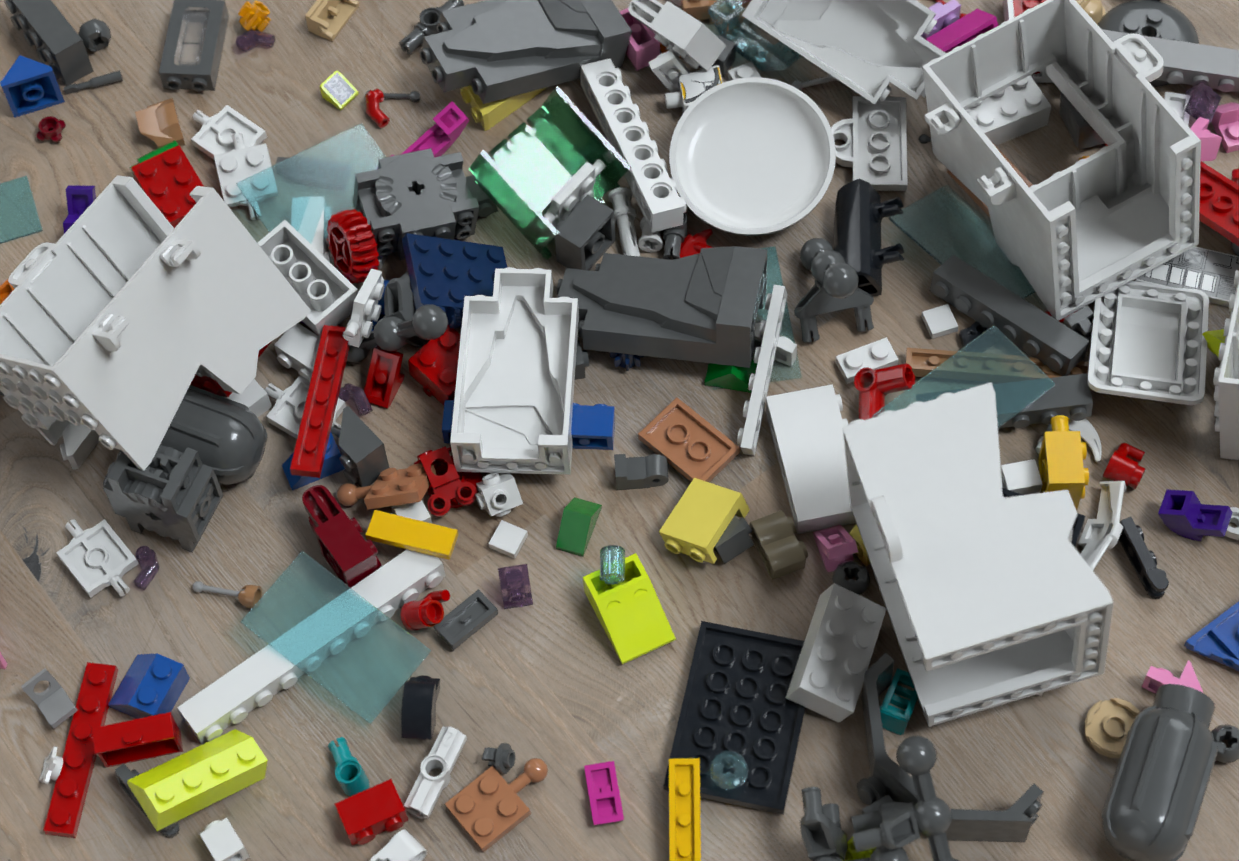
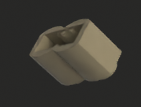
(778, 545)

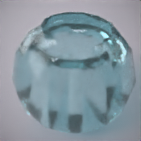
(728, 759)

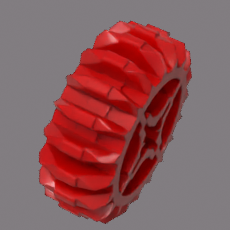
(352, 245)

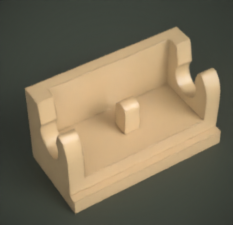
(329, 17)

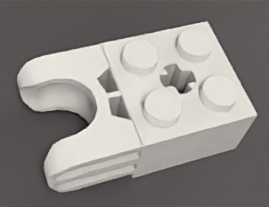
(679, 32)

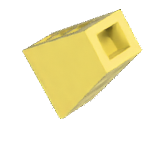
(494, 112)

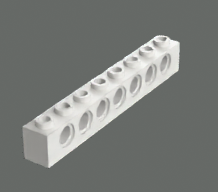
(630, 137)

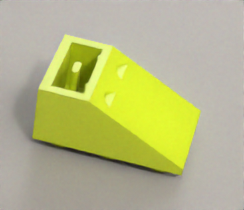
(629, 611)

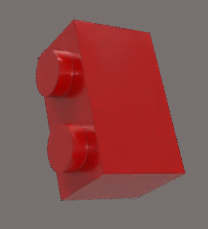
(372, 813)

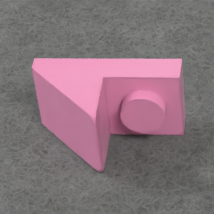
(1227, 125)
(1209, 142)
(835, 546)
(1160, 676)

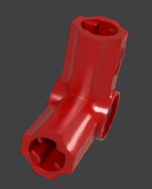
(876, 384)

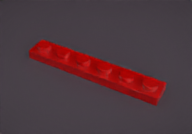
(320, 403)
(79, 753)

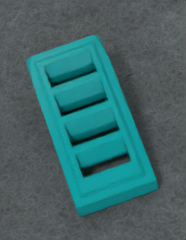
(892, 717)

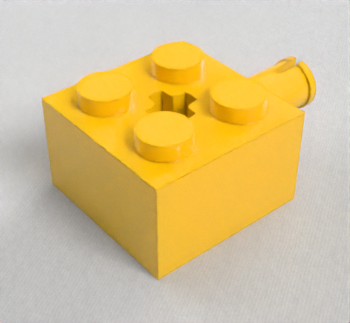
(1062, 460)

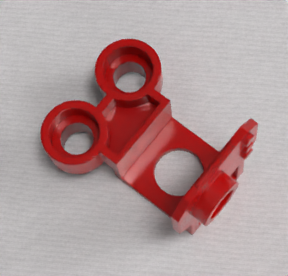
(447, 486)

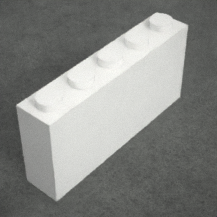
(812, 456)

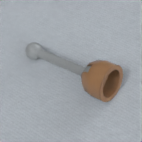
(248, 595)

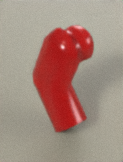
(373, 99)

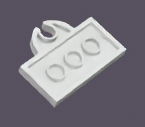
(875, 142)

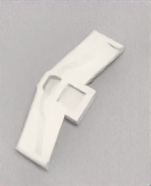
(1104, 531)

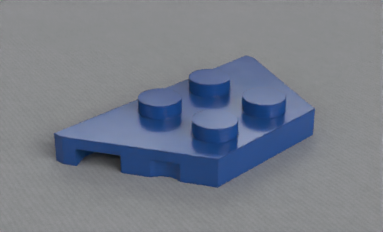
(1219, 639)

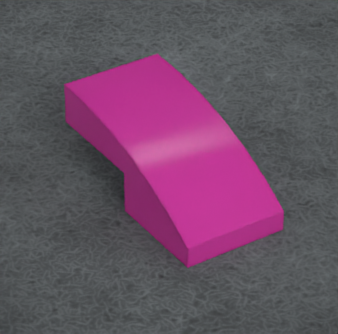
(604, 793)

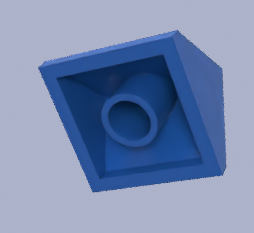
(30, 87)

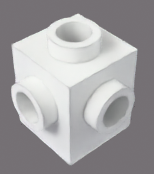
(498, 494)

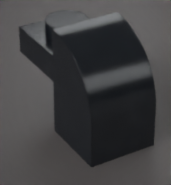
(419, 707)

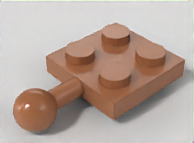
(390, 488)
(491, 806)

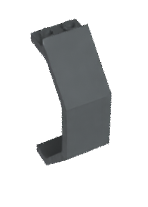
(966, 824)

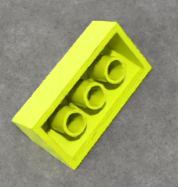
(199, 778)

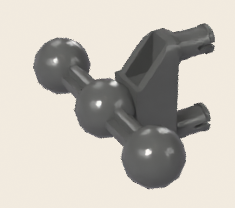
(833, 289)
(402, 322)
(900, 822)
(824, 835)

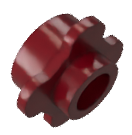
(50, 123)

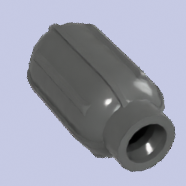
(221, 432)
(1161, 776)

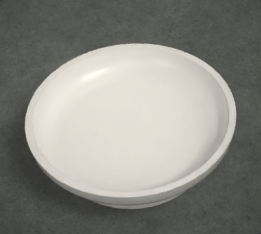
(752, 156)

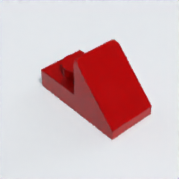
(384, 377)

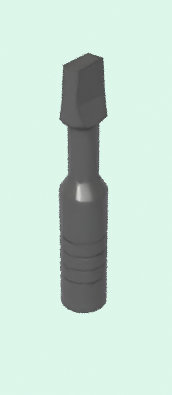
(95, 82)

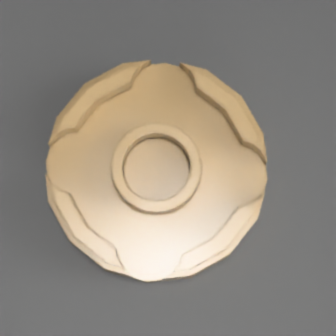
(1109, 725)

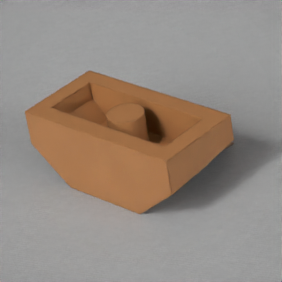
(160, 123)

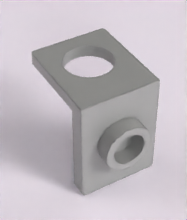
(52, 702)

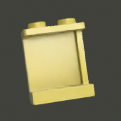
(701, 519)

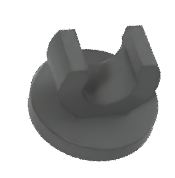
(501, 758)

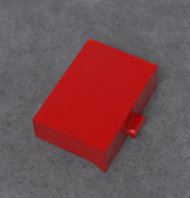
(137, 739)

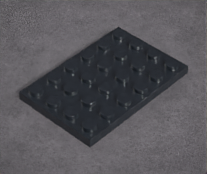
(741, 706)

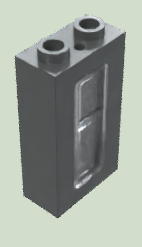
(194, 45)

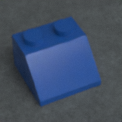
(150, 686)

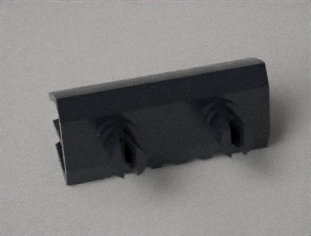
(859, 232)

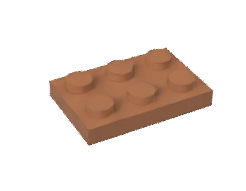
(688, 442)

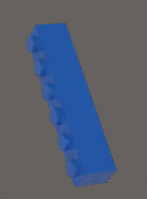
(590, 428)

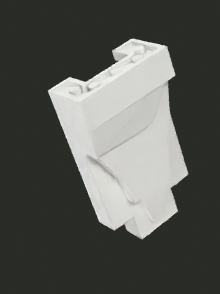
(855, 40)
(516, 377)

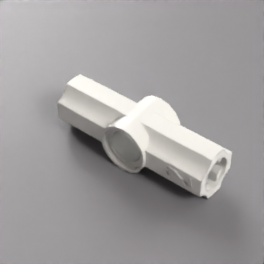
(428, 788)

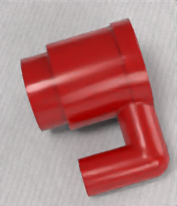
(1123, 468)
(424, 612)

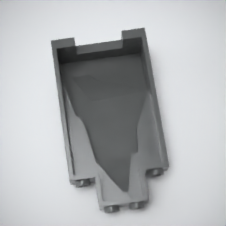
(522, 44)
(672, 308)

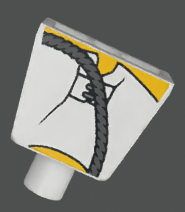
(692, 86)

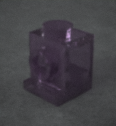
(515, 586)

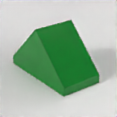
(730, 376)
(577, 526)

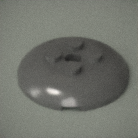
(1152, 20)

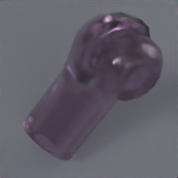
(254, 38)
(356, 395)
(149, 566)

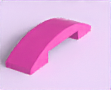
(445, 131)

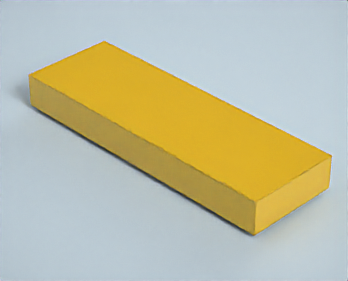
(412, 534)

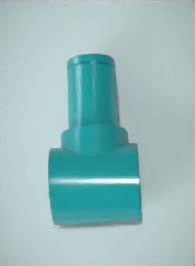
(348, 767)

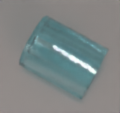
(612, 564)

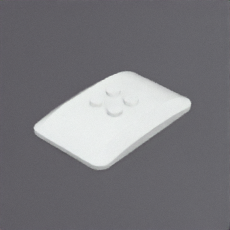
(1150, 343)

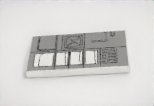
(1200, 270)

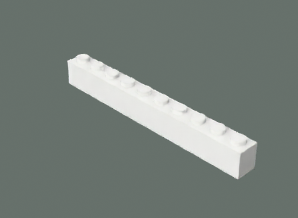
(268, 671)

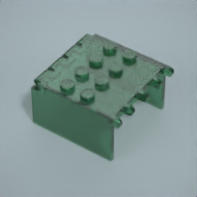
(541, 162)

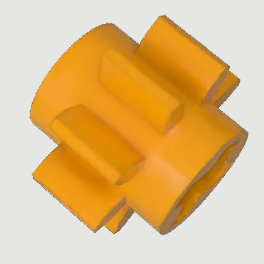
(254, 16)

